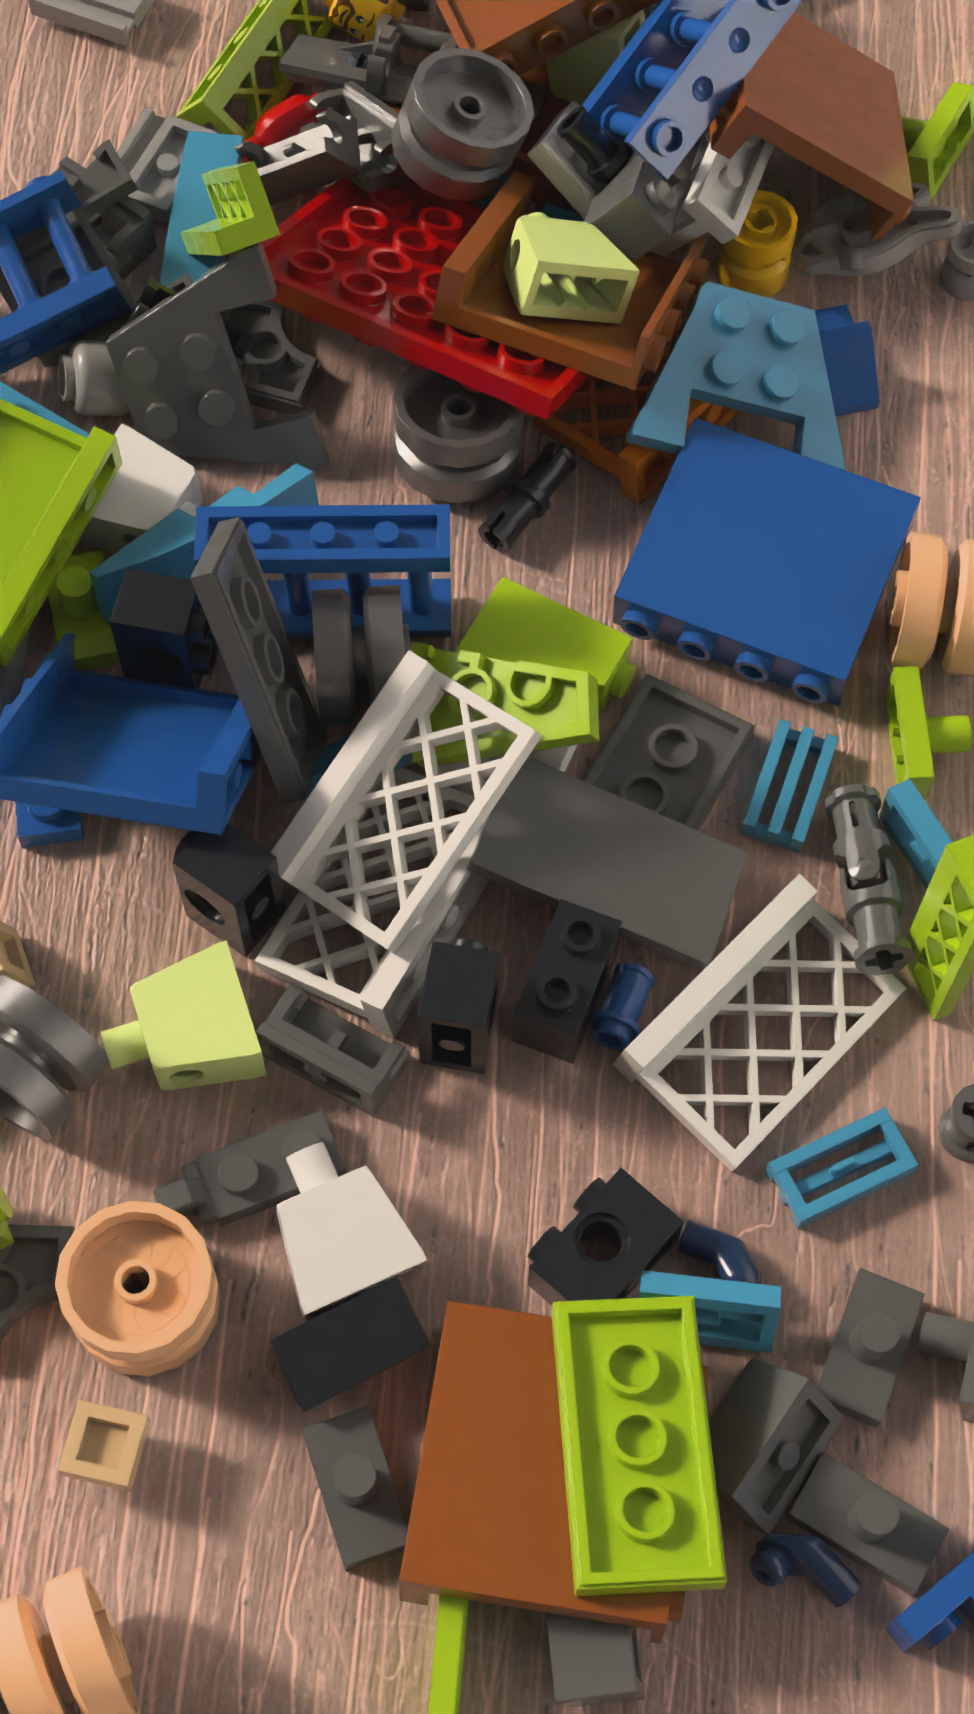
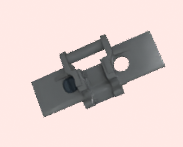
(374, 63)

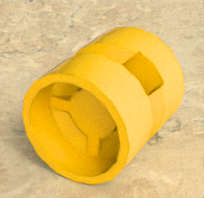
(762, 251)

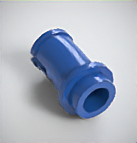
(617, 1020)

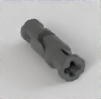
(868, 880)

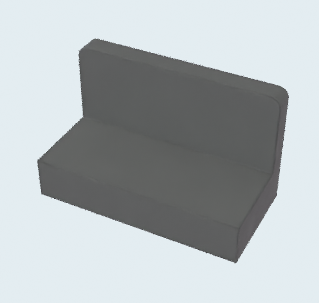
(768, 1440)

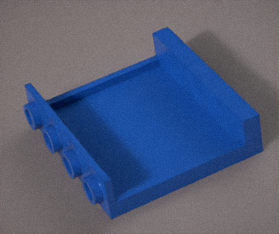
(764, 561)
(125, 747)

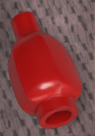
(284, 120)

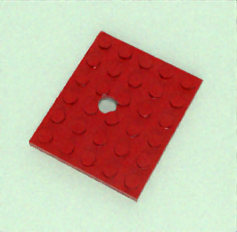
(376, 272)

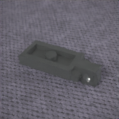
(247, 1173)

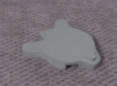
(843, 239)

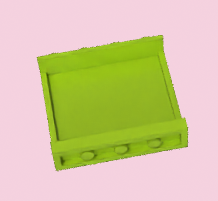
(46, 500)

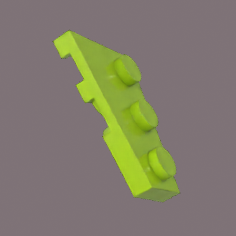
(545, 697)

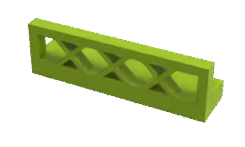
(237, 63)
(240, 210)
(945, 931)

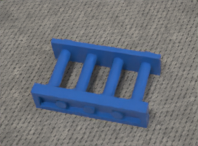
(682, 73)
(68, 312)
(350, 542)

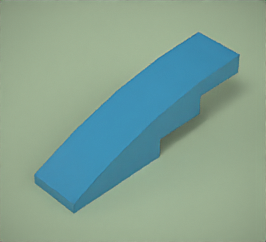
(192, 203)
(171, 542)

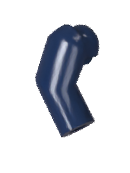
(722, 1250)
(803, 1555)

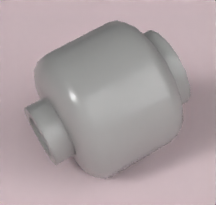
(90, 380)

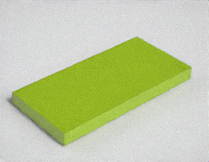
(636, 1447)

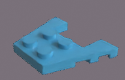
(748, 358)

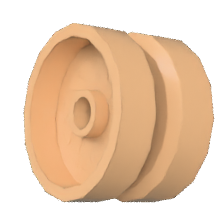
(931, 604)
(144, 1249)
(71, 1663)

